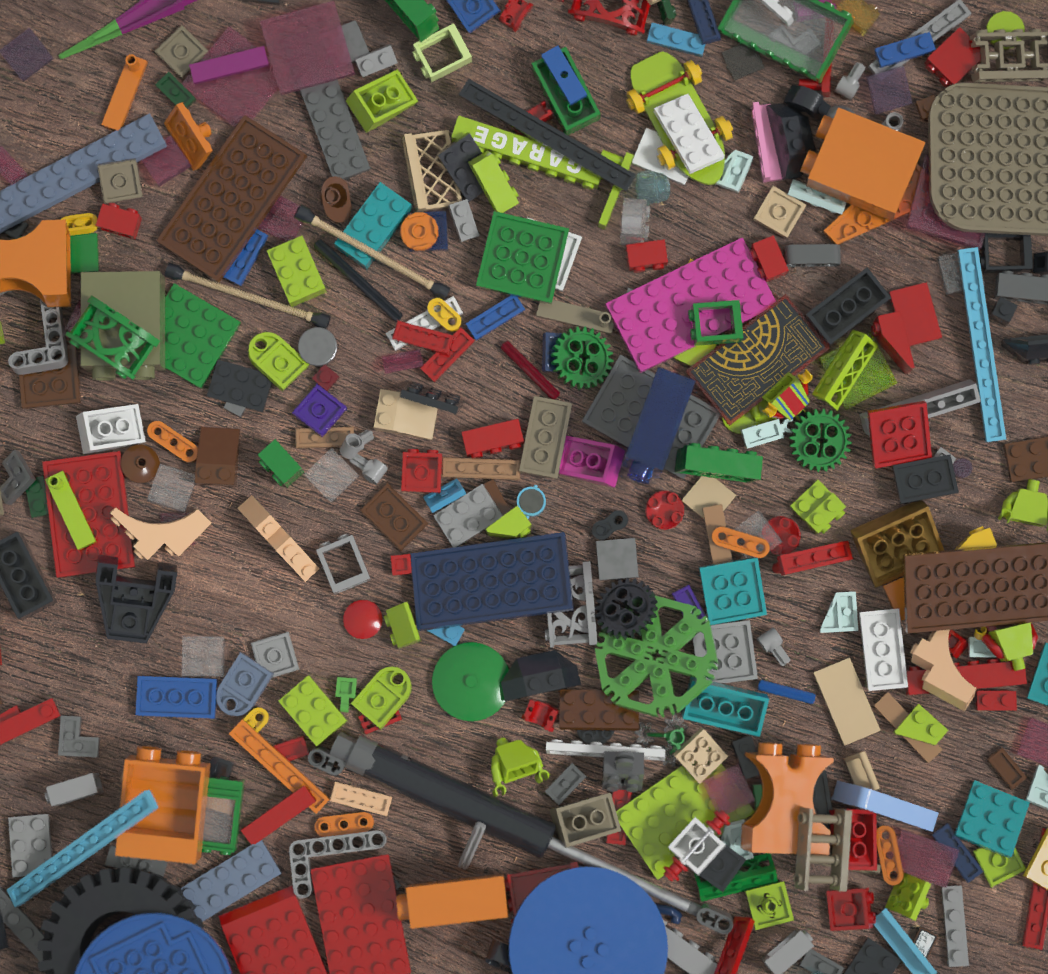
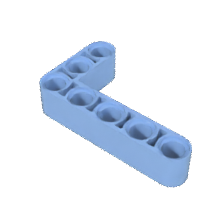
(885, 805)

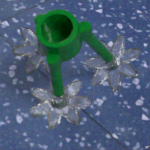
(673, 736)

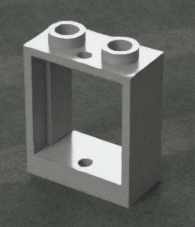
(351, 582)
(74, 789)
(788, 951)

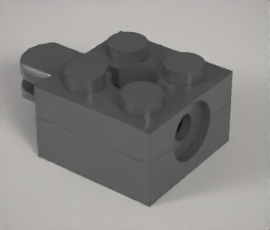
(623, 765)

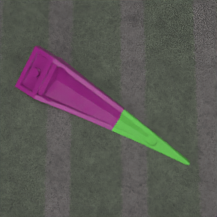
(137, 16)

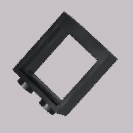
(1025, 253)

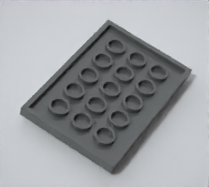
(621, 403)

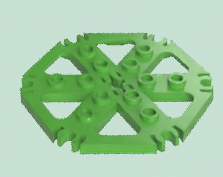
(659, 669)

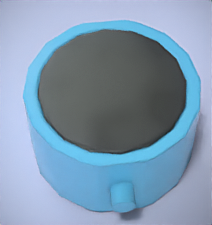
(531, 501)

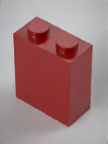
(953, 59)

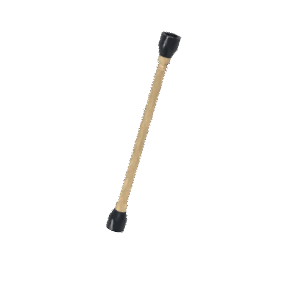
(305, 215)
(175, 272)

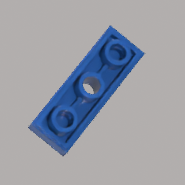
(559, 65)

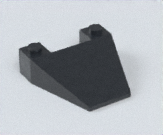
(132, 604)

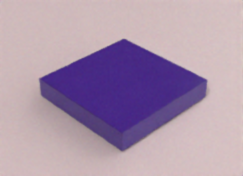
(319, 410)

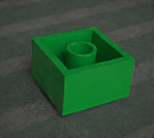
(279, 461)

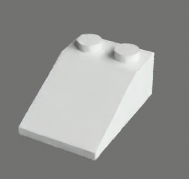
(110, 428)

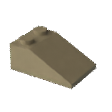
(585, 820)

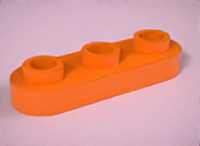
(165, 438)
(748, 547)
(352, 819)
(893, 864)

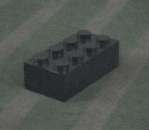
(848, 307)
(23, 578)

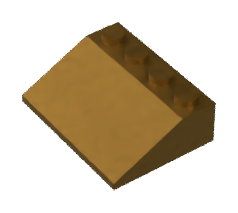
(892, 535)

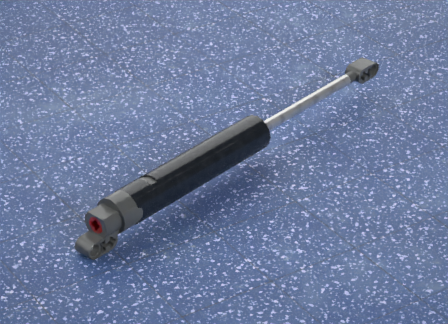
(474, 805)

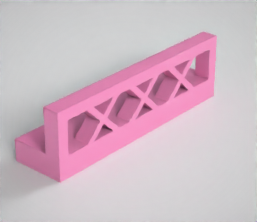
(765, 144)

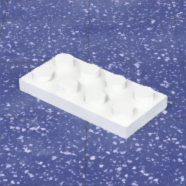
(689, 133)
(883, 649)

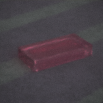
(402, 361)

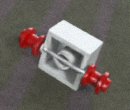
(696, 846)

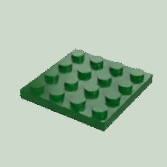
(522, 257)
(194, 335)

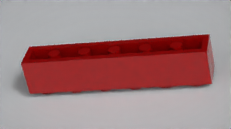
(978, 675)

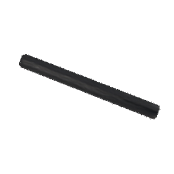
(358, 280)

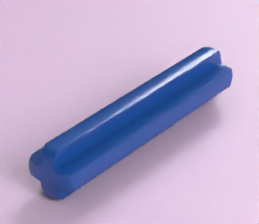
(787, 692)

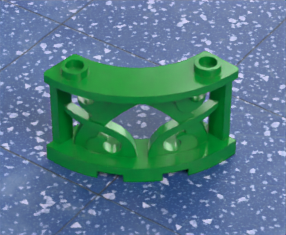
(139, 336)

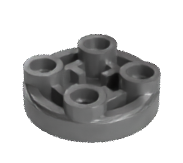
(317, 346)

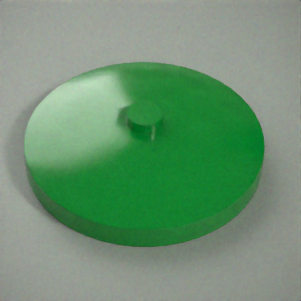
(470, 681)

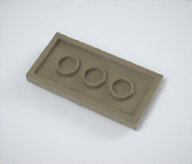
(545, 437)

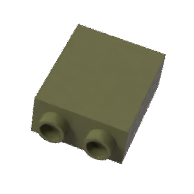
(138, 298)

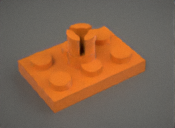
(189, 135)

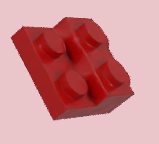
(421, 471)
(850, 909)

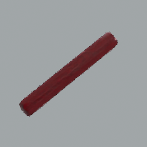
(530, 370)

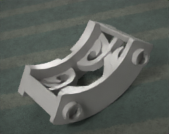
(587, 625)

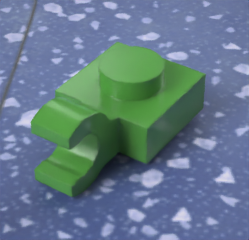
(345, 690)

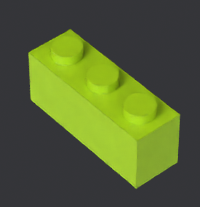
(494, 181)

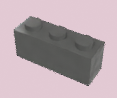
(1021, 287)

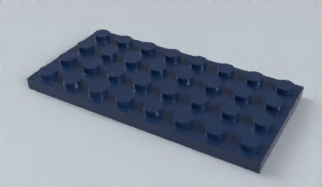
(491, 581)

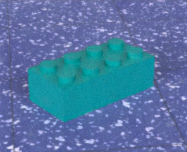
(374, 224)
(728, 708)

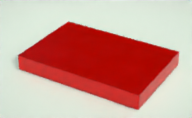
(917, 313)

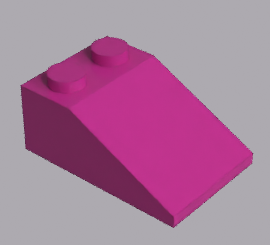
(591, 461)

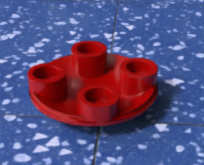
(664, 510)
(788, 533)
(362, 619)

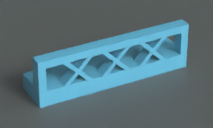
(902, 944)

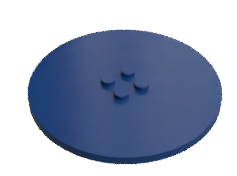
(588, 925)
(153, 946)

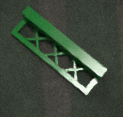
(742, 881)

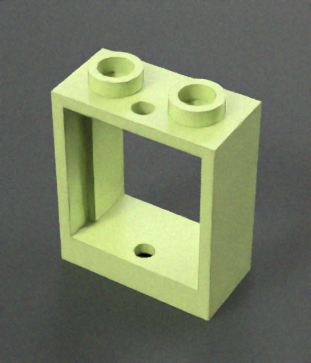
(452, 32)

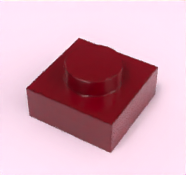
(325, 377)

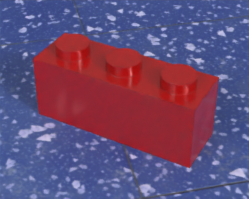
(493, 438)

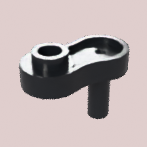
(604, 528)

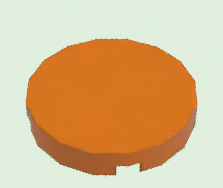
(419, 231)

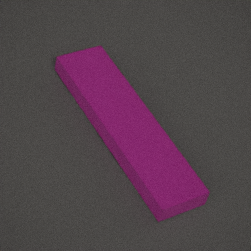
(229, 65)

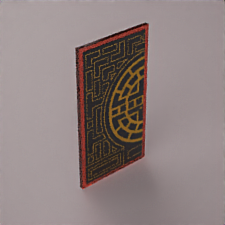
(742, 372)

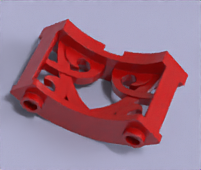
(610, 17)

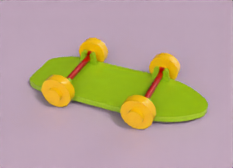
(661, 81)

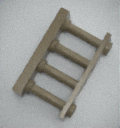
(840, 851)

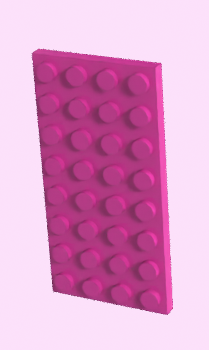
(655, 315)

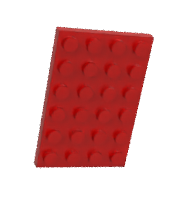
(98, 489)
(361, 917)

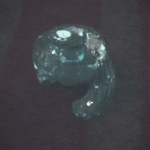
(652, 187)

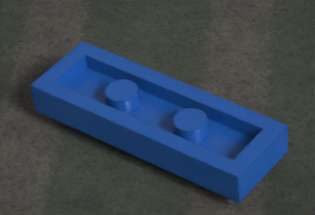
(904, 50)
(242, 265)
(495, 317)

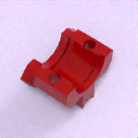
(515, 13)
(541, 714)

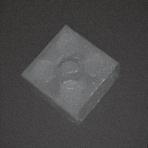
(633, 221)
(203, 656)

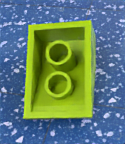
(381, 100)

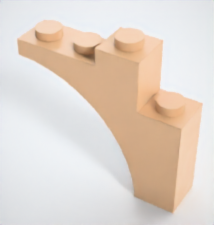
(151, 536)
(278, 538)
(941, 674)

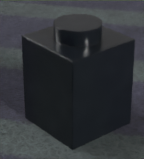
(1003, 311)

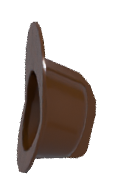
(336, 199)

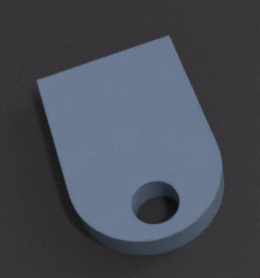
(243, 684)

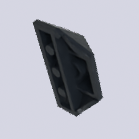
(791, 138)
(1028, 349)
(539, 675)

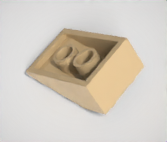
(404, 416)

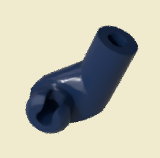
(670, 911)

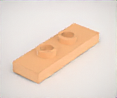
(361, 798)

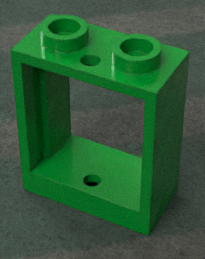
(736, 323)

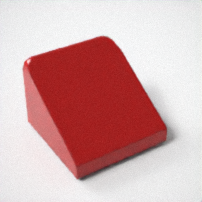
(956, 644)

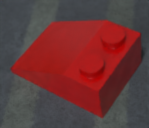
(892, 337)
(862, 840)

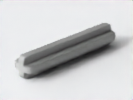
(471, 845)

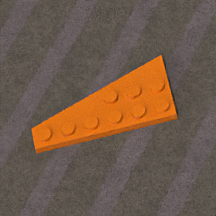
(858, 221)

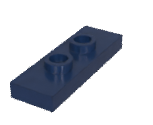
(704, 21)
(965, 863)

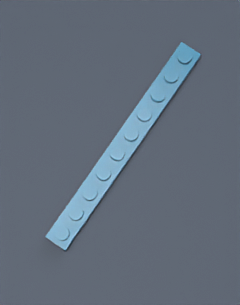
(981, 344)
(82, 848)

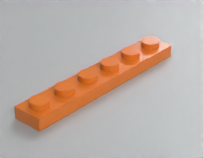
(276, 762)

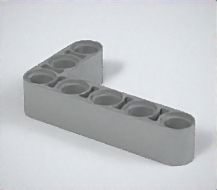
(48, 352)
(328, 850)

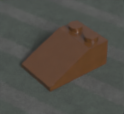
(217, 457)

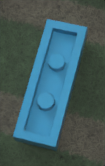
(675, 39)

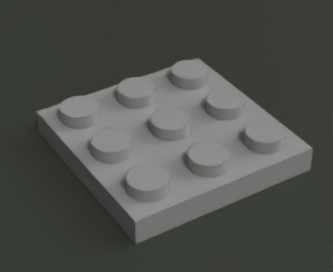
(733, 650)

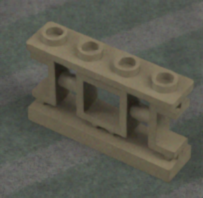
(1010, 71)

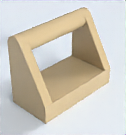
(861, 771)

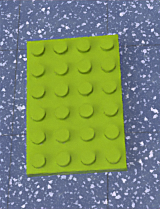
(665, 811)

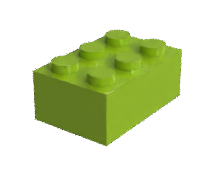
(296, 271)
(313, 711)

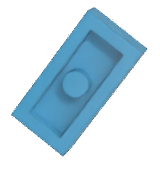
(449, 493)
(449, 634)

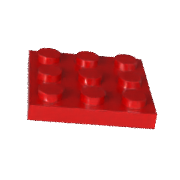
(899, 434)

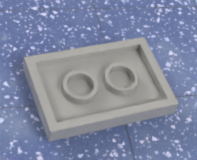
(468, 516)
(29, 843)

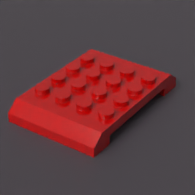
(272, 936)

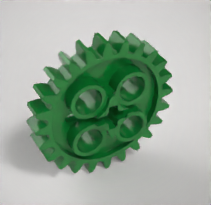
(598, 360)
(837, 441)

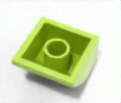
(511, 525)
(402, 625)

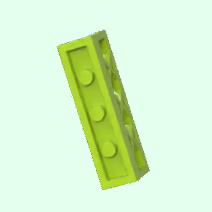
(843, 366)

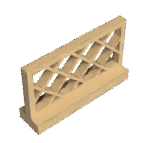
(415, 171)

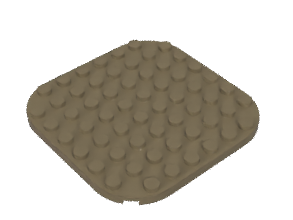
(990, 158)

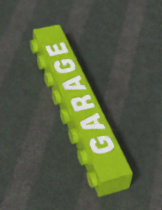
(523, 151)

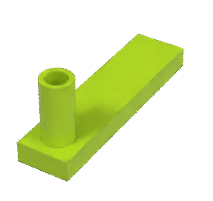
(625, 162)
(70, 510)

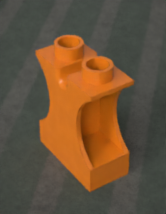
(39, 263)
(784, 791)

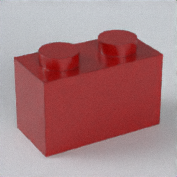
(119, 221)
(646, 255)
(769, 259)

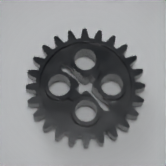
(616, 623)

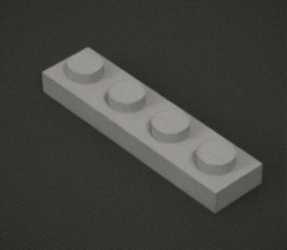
(954, 926)

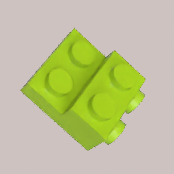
(818, 507)

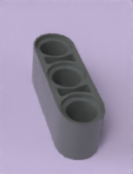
(813, 255)

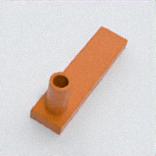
(124, 92)

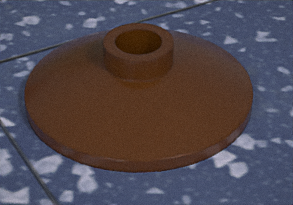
(131, 467)

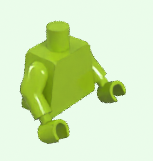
(1026, 506)
(514, 762)

